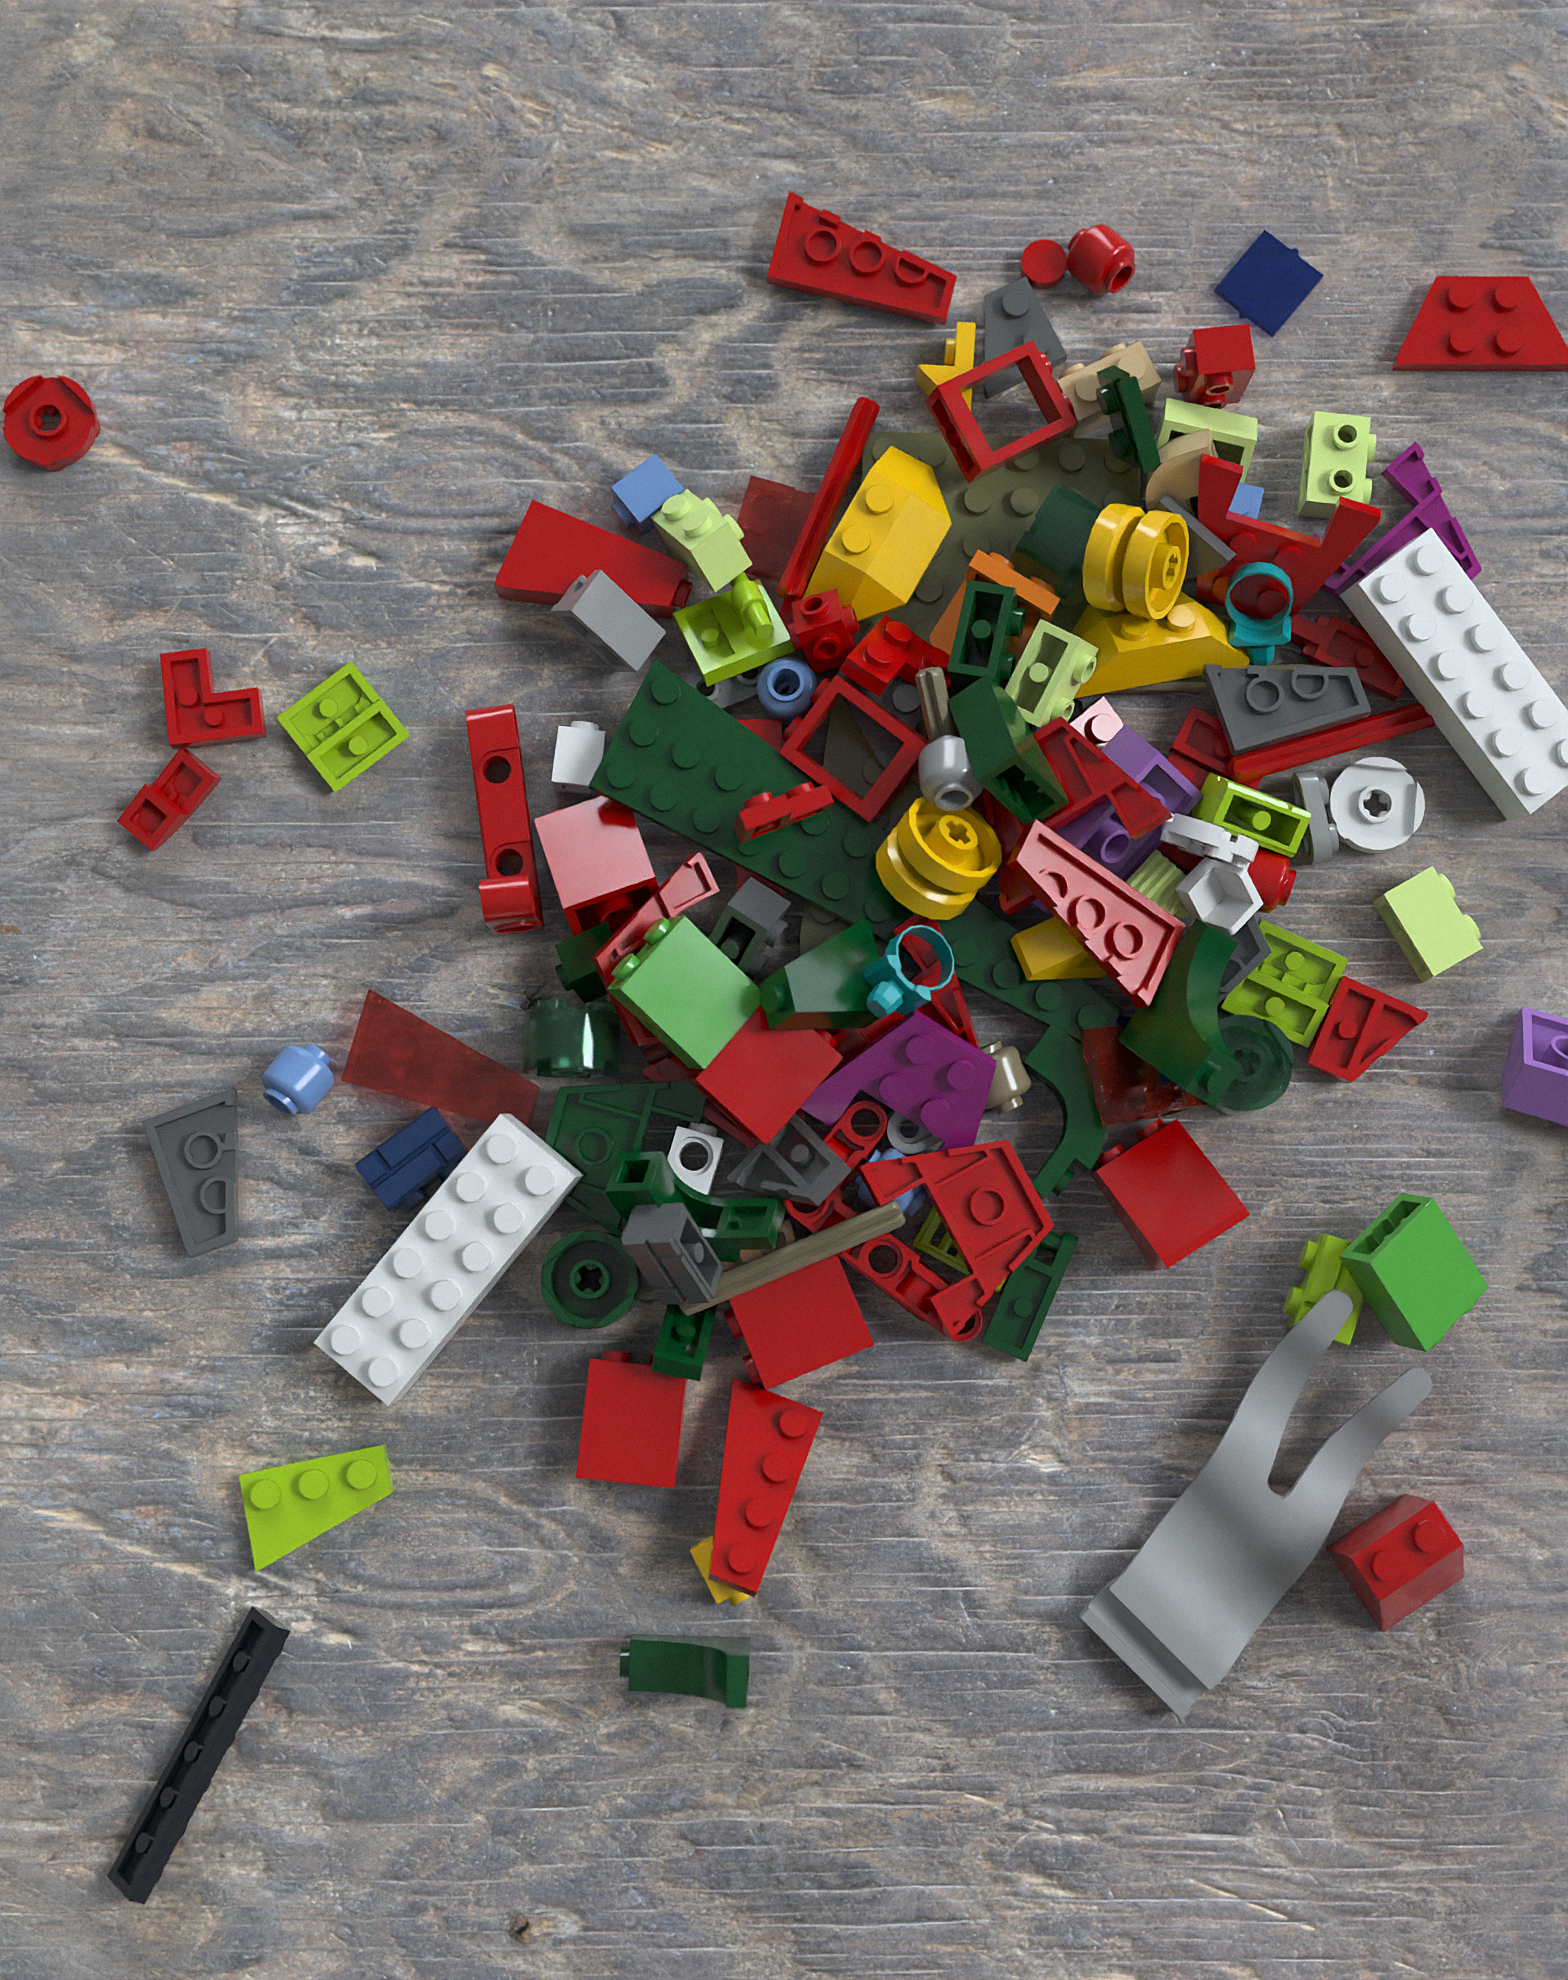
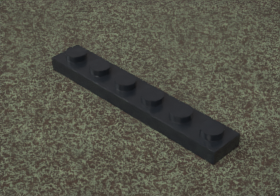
(198, 1755)

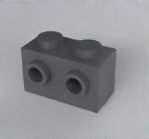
(749, 925)

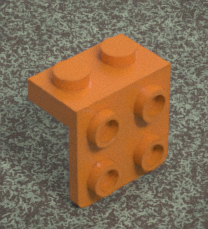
(1033, 596)

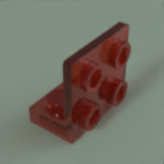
(1127, 1085)

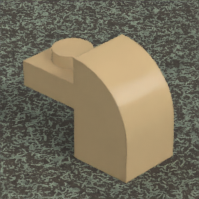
(1179, 469)

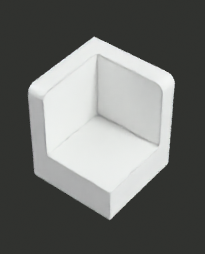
(1219, 895)

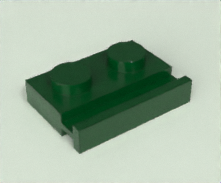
(1132, 434)

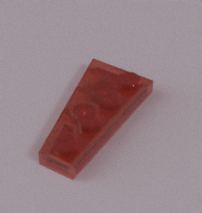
(424, 1065)

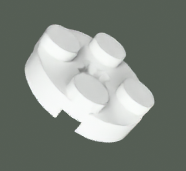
(1395, 788)
(1208, 839)

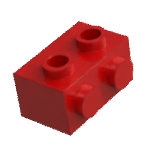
(1215, 366)

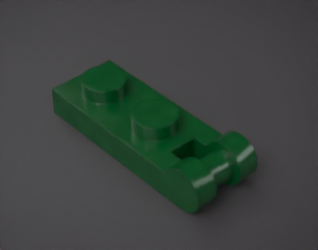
(1028, 1298)

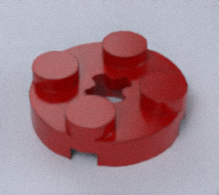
(54, 447)

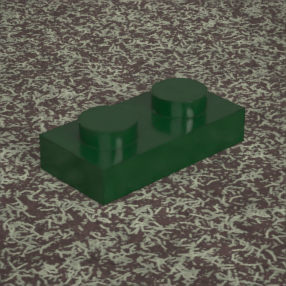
(683, 1343)

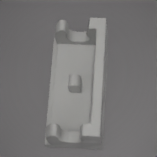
(609, 622)

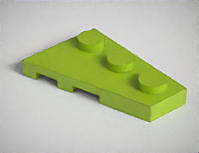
(309, 1497)

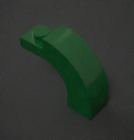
(1062, 1068)
(725, 1223)

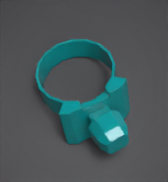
(1259, 636)
(890, 987)

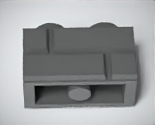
(672, 1253)

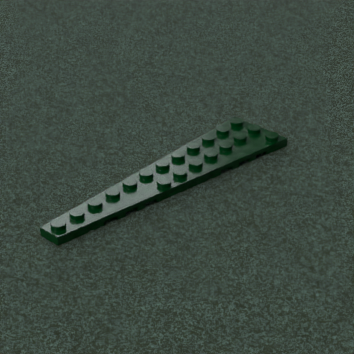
(695, 767)

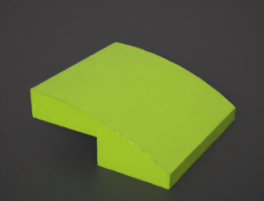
(343, 726)
(1289, 984)

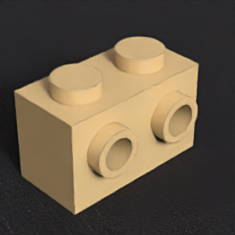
(1081, 384)

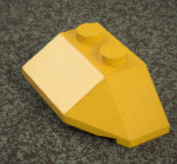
(884, 537)
(1152, 651)

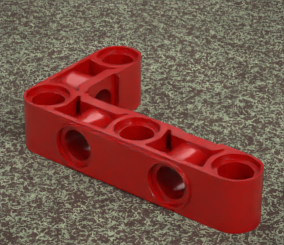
(514, 901)
(911, 1278)

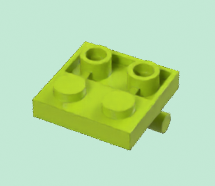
(733, 631)

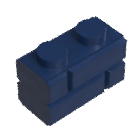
(413, 1161)

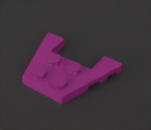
(1413, 481)
(918, 1073)

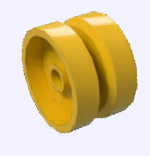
(1135, 560)
(938, 859)

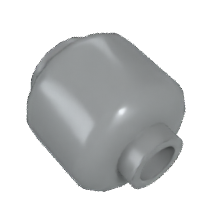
(947, 774)

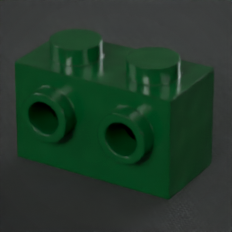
(985, 635)

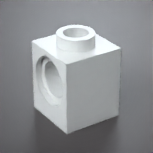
(578, 756)
(700, 1135)

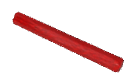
(828, 499)
(1329, 742)

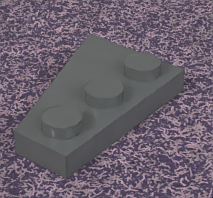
(1279, 705)
(199, 1169)

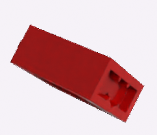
(962, 430)
(893, 777)

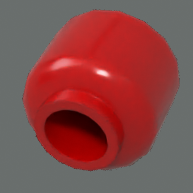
(1101, 259)
(1271, 878)

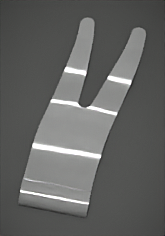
(1228, 1538)

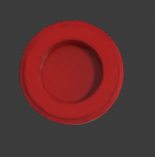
(1043, 264)

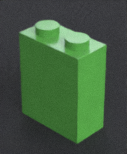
(685, 991)
(1414, 1272)

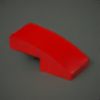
(170, 800)

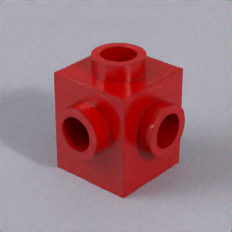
(822, 621)

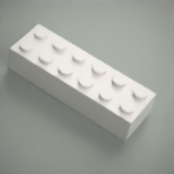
(1466, 673)
(448, 1258)

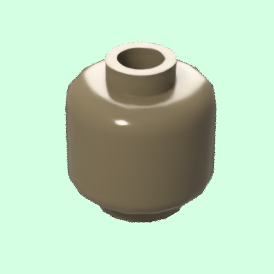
(1009, 1079)

